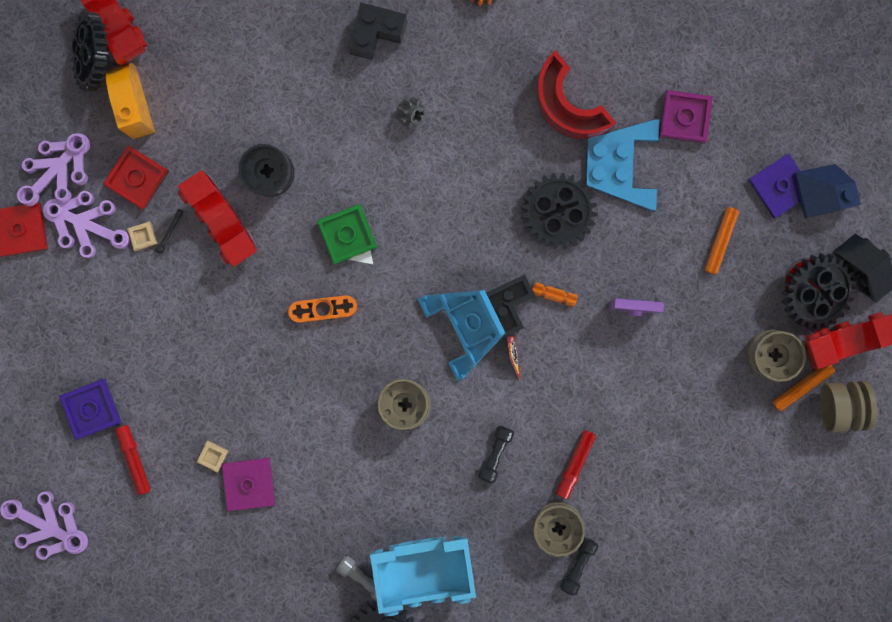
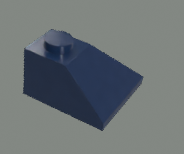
(825, 190)

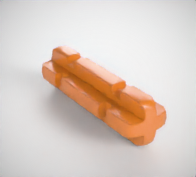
(554, 294)

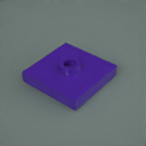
(777, 186)
(90, 409)

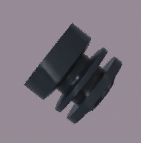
(256, 162)

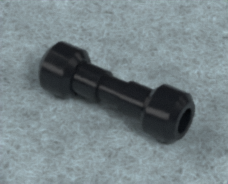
(488, 472)
(571, 583)

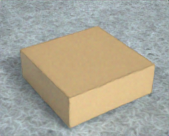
(142, 236)
(212, 456)

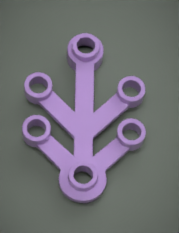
(56, 167)
(82, 223)
(47, 527)

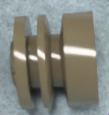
(790, 356)
(390, 401)
(848, 406)
(550, 540)

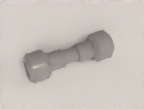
(348, 568)

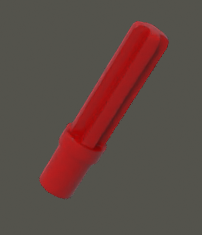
(132, 459)
(575, 465)

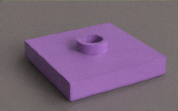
(636, 307)

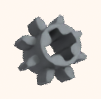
(410, 112)

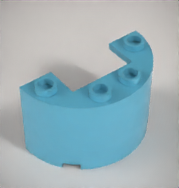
(421, 573)

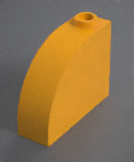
(129, 101)

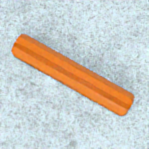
(721, 240)
(803, 387)

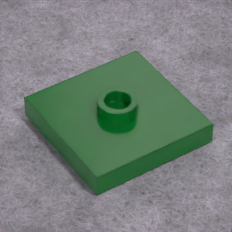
(347, 234)

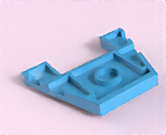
(611, 163)
(473, 322)

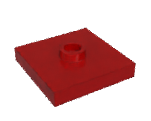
(135, 177)
(22, 230)

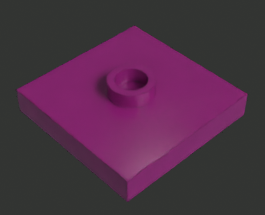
(685, 116)
(248, 484)

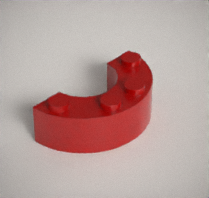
(122, 37)
(559, 112)
(219, 216)
(846, 340)

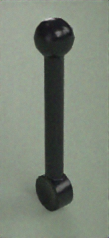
(160, 248)

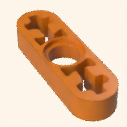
(306, 316)

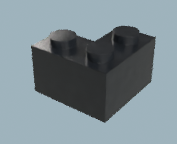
(372, 24)
(869, 264)
(505, 298)

